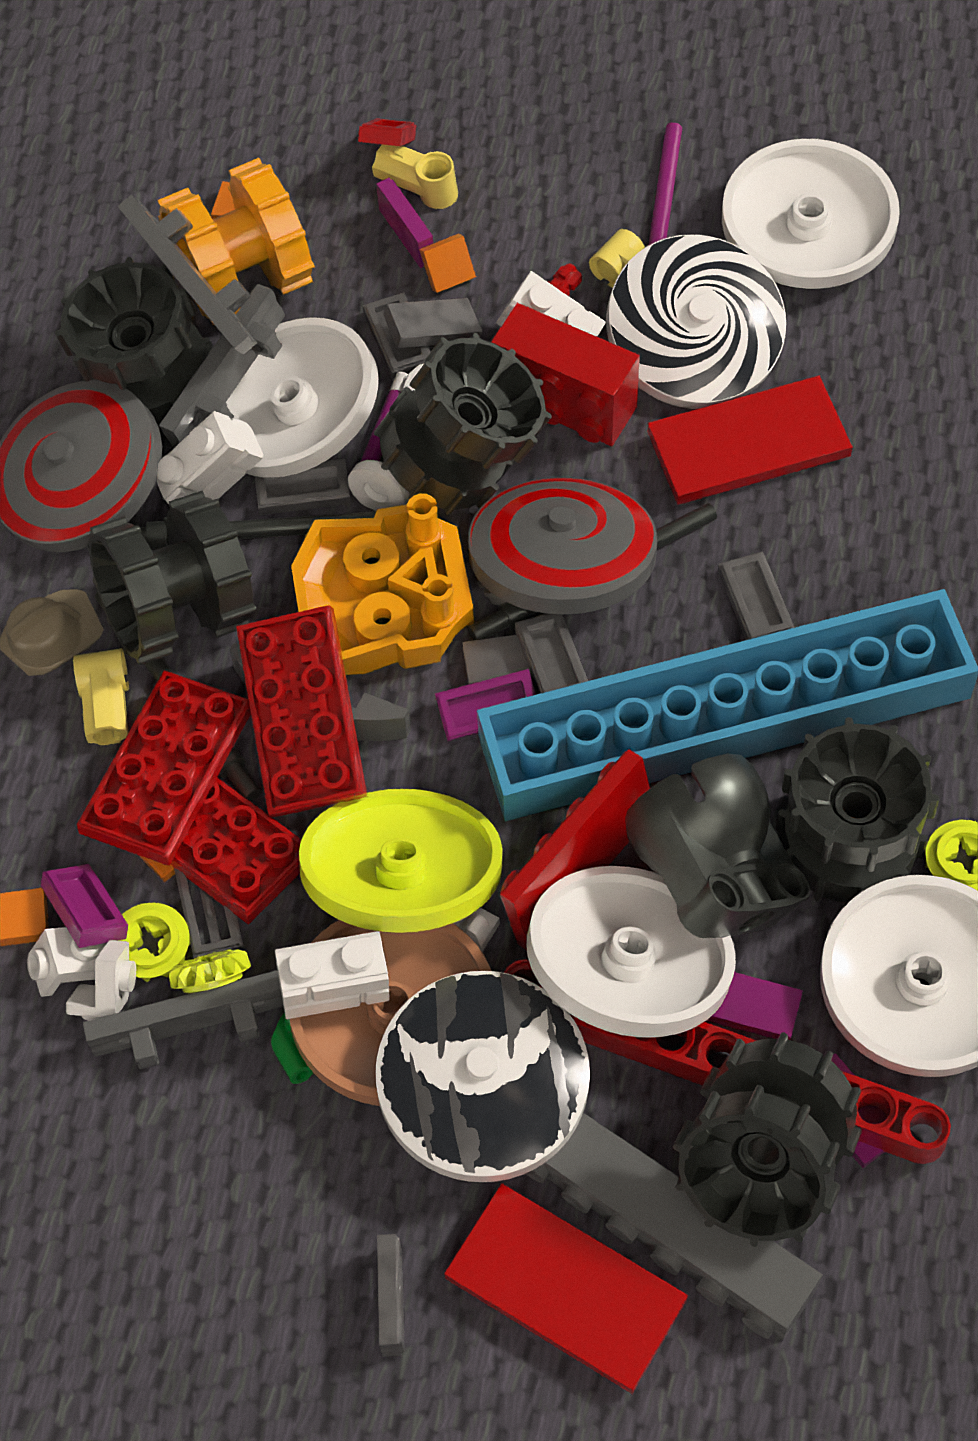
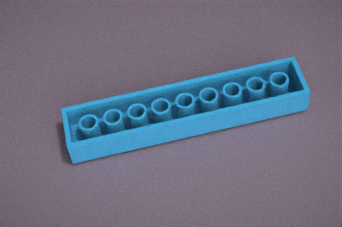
(728, 701)

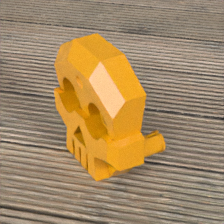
(411, 550)

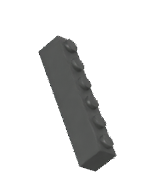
(643, 1204)

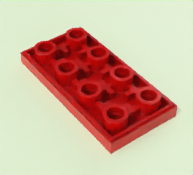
(749, 439)
(301, 711)
(165, 768)
(584, 840)
(238, 853)
(566, 1287)

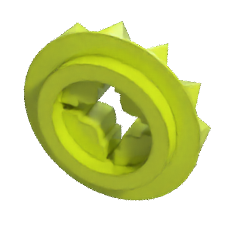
(944, 846)
(159, 921)
(209, 971)

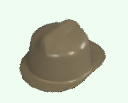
(50, 631)

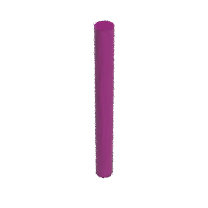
(665, 183)

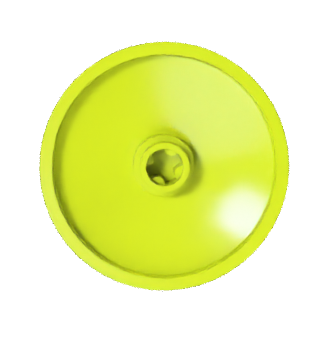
(401, 860)

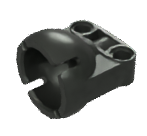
(718, 852)

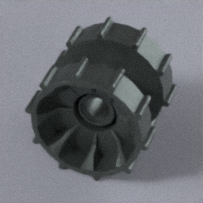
(134, 332)
(462, 423)
(196, 568)
(864, 772)
(768, 1140)

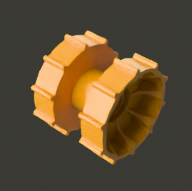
(257, 232)

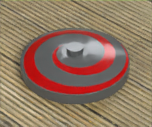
(76, 463)
(562, 545)

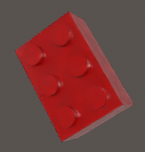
(584, 377)

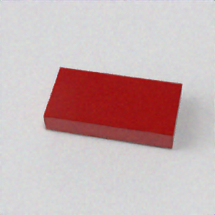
(387, 132)

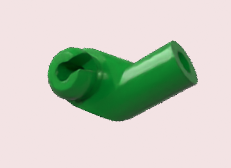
(288, 1054)

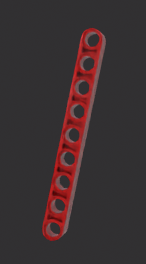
(705, 1039)

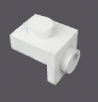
(59, 960)
(113, 982)

